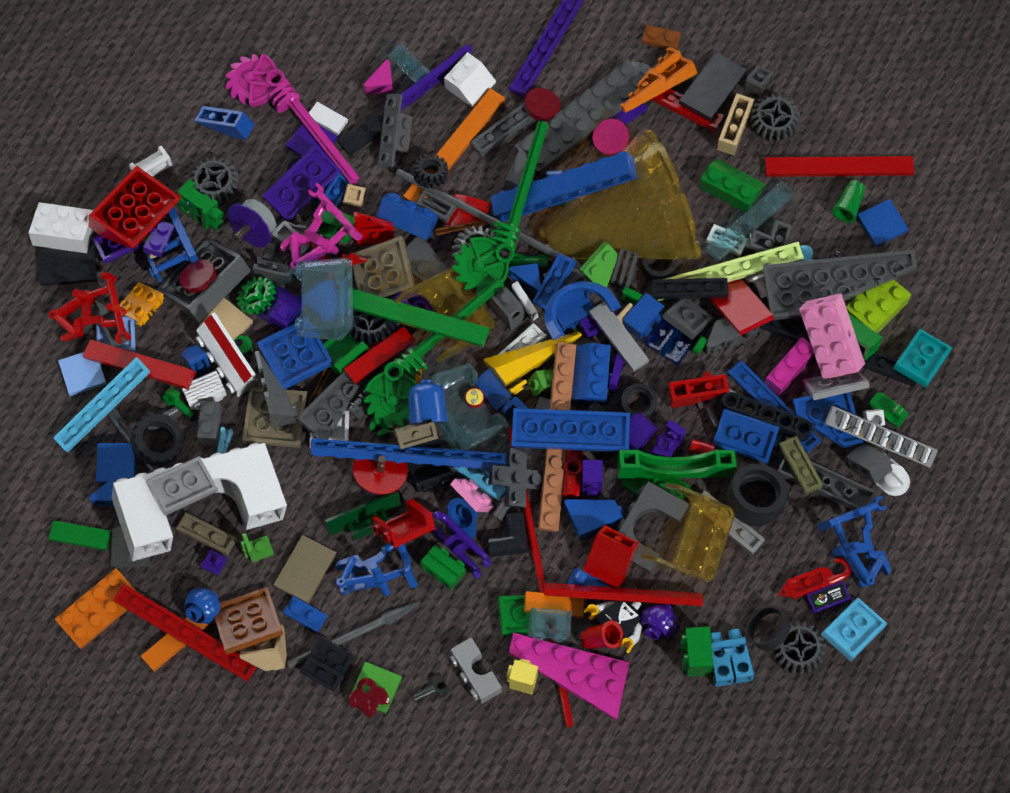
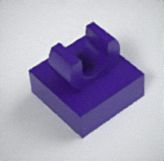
(664, 447)
(213, 562)

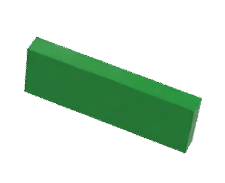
(80, 535)

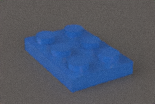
(746, 435)

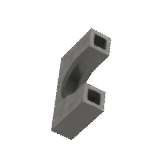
(651, 500)

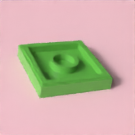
(382, 678)

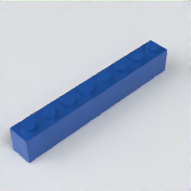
(568, 185)

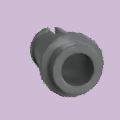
(501, 510)

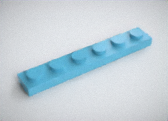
(102, 404)

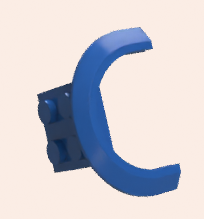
(573, 304)

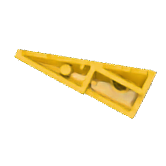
(516, 363)

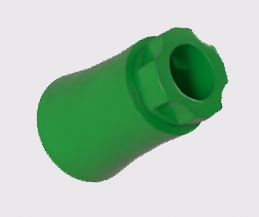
(849, 202)

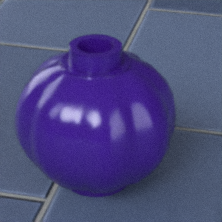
(659, 621)

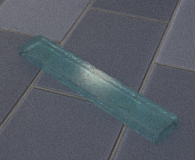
(750, 220)

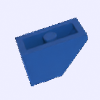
(196, 360)

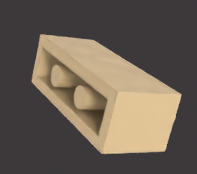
(735, 124)

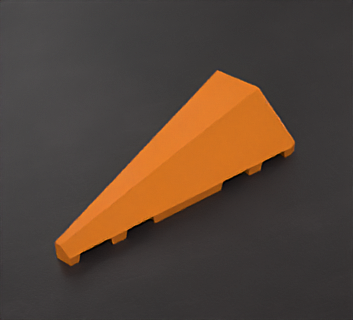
(667, 73)

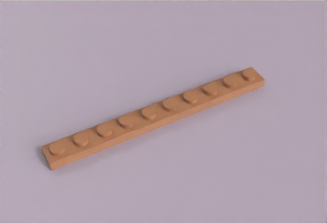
(555, 459)

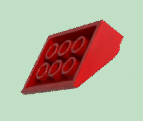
(132, 209)

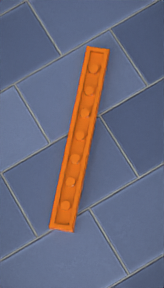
(463, 135)

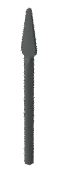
(386, 618)

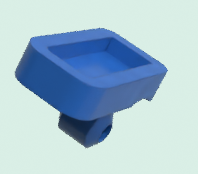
(582, 578)

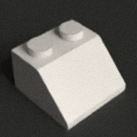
(469, 80)

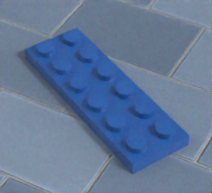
(570, 430)

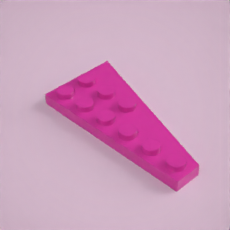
(582, 673)

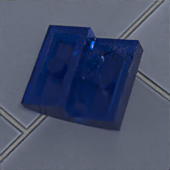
(670, 342)

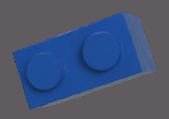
(643, 316)

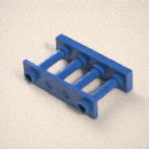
(182, 240)

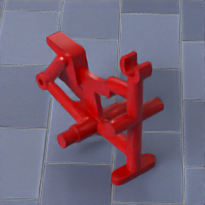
(84, 300)

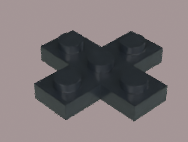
(515, 478)

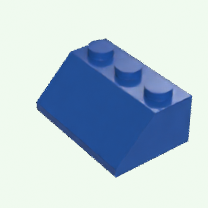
(591, 374)

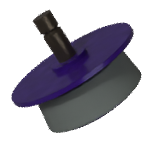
(252, 222)

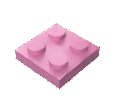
(469, 491)

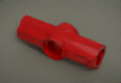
(572, 480)

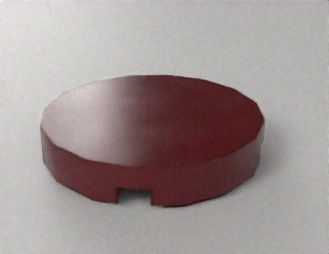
(542, 104)
(198, 276)

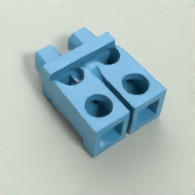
(730, 652)

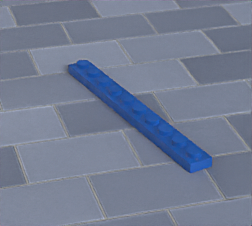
(411, 454)

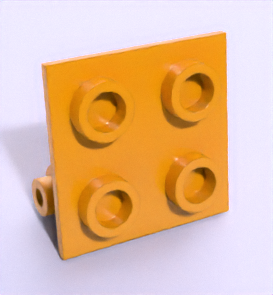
(141, 302)

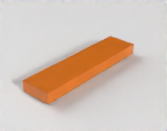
(167, 648)

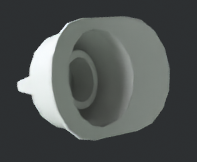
(896, 481)

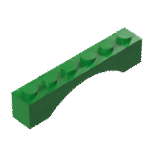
(707, 465)

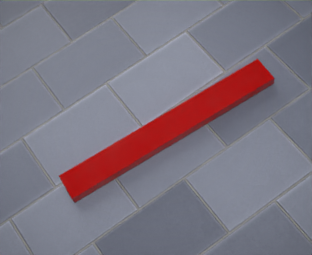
(839, 166)
(623, 594)
(183, 632)

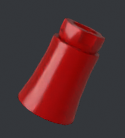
(602, 636)

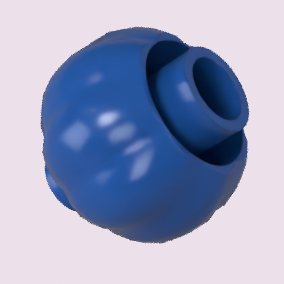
(200, 603)

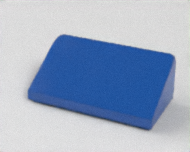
(335, 190)
(493, 389)

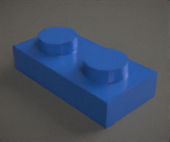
(305, 614)

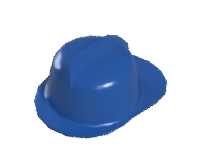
(463, 516)

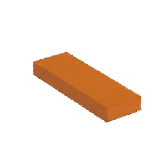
(539, 600)

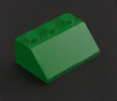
(731, 185)

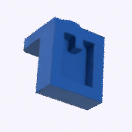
(510, 404)

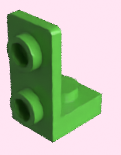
(256, 549)

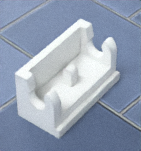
(154, 163)

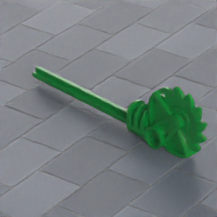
(481, 261)
(390, 394)

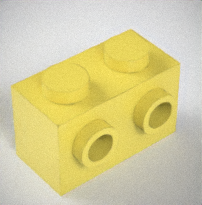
(522, 676)

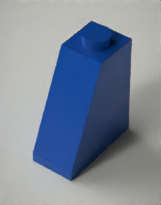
(591, 515)

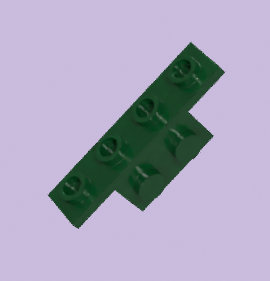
(360, 519)

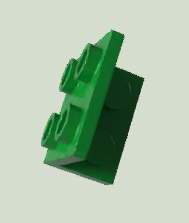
(344, 352)

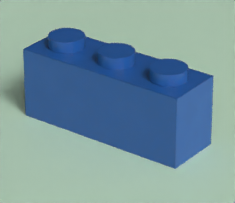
(408, 216)

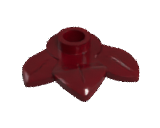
(369, 699)

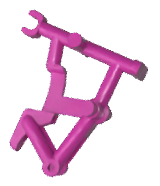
(324, 246)

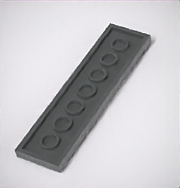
(584, 115)

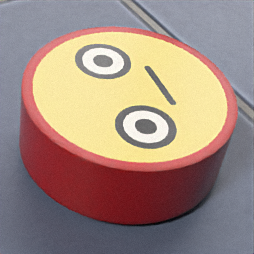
(474, 398)

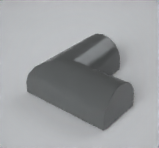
(778, 237)

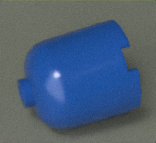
(427, 402)

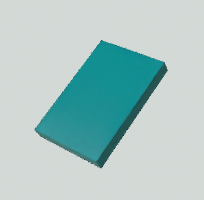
(922, 358)

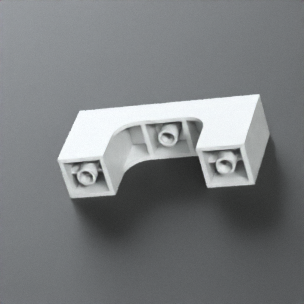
(240, 473)

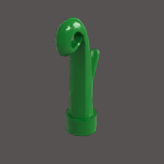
(541, 260)

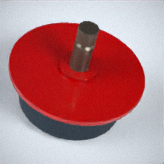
(379, 476)

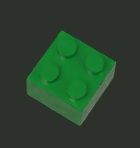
(698, 652)

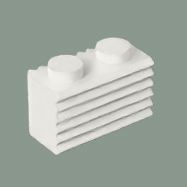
(204, 389)

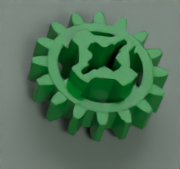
(255, 295)

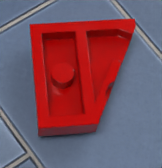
(373, 229)

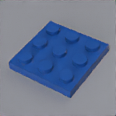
(294, 356)

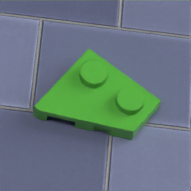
(600, 264)

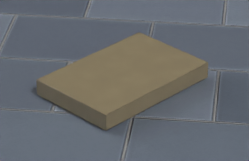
(305, 569)

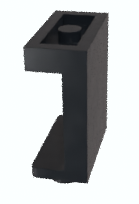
(427, 475)

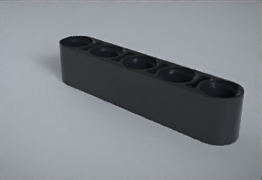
(777, 415)

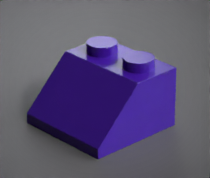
(110, 250)

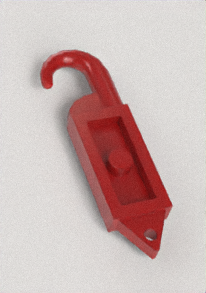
(813, 581)

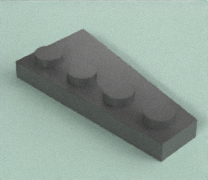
(423, 260)
(328, 408)

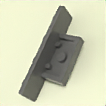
(395, 131)

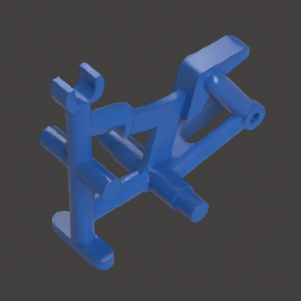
(849, 550)
(376, 578)

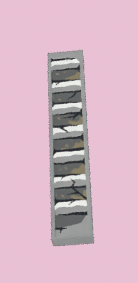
(881, 436)

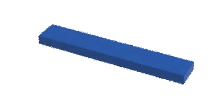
(759, 391)

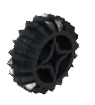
(371, 334)

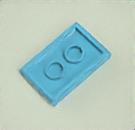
(854, 629)

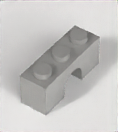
(483, 686)

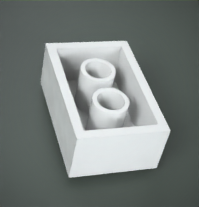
(61, 228)

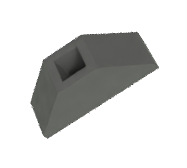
(725, 335)

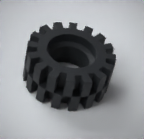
(433, 163)

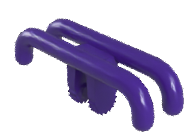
(459, 544)

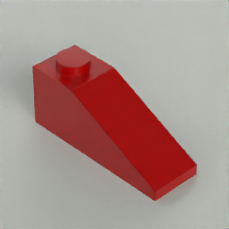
(696, 390)

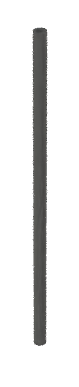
(479, 214)

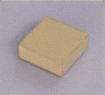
(354, 195)

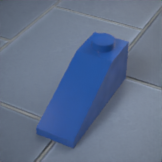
(225, 121)

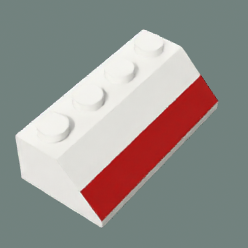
(226, 356)

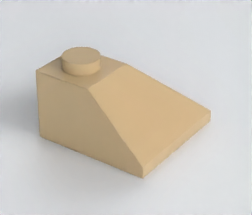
(267, 654)

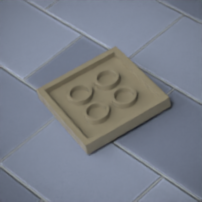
(386, 270)
(259, 426)

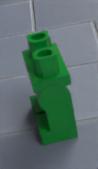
(199, 207)

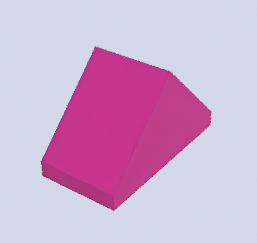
(380, 81)

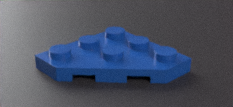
(817, 412)

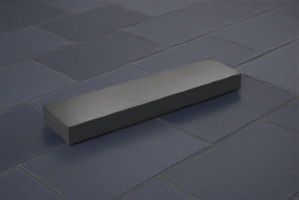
(501, 130)

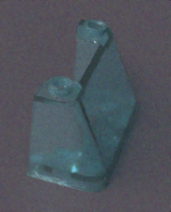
(325, 298)
(465, 425)

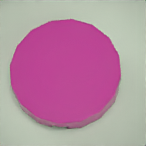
(610, 136)

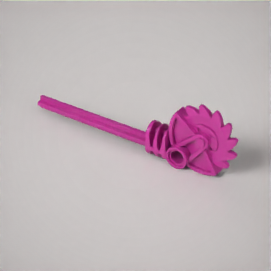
(255, 82)

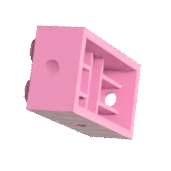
(832, 336)

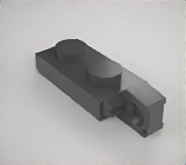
(110, 331)

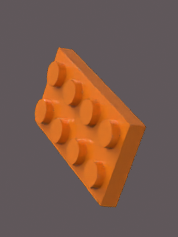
(93, 610)

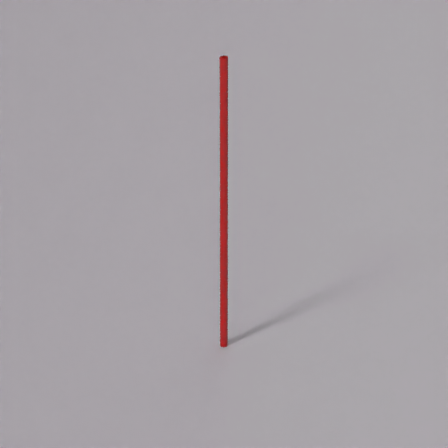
(541, 580)

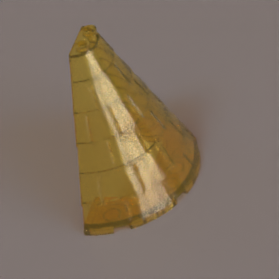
(635, 215)

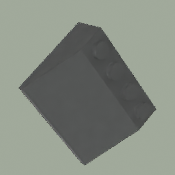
(229, 269)

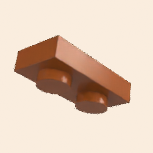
(661, 37)

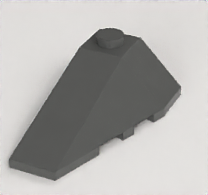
(278, 402)

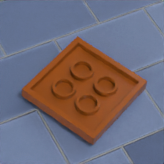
(247, 621)

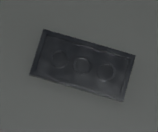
(712, 86)

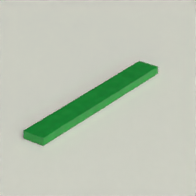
(420, 318)

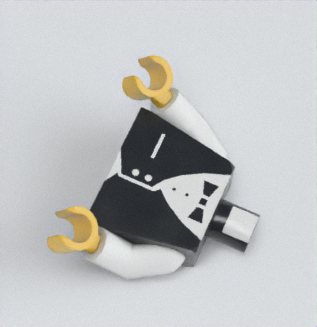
(624, 615)

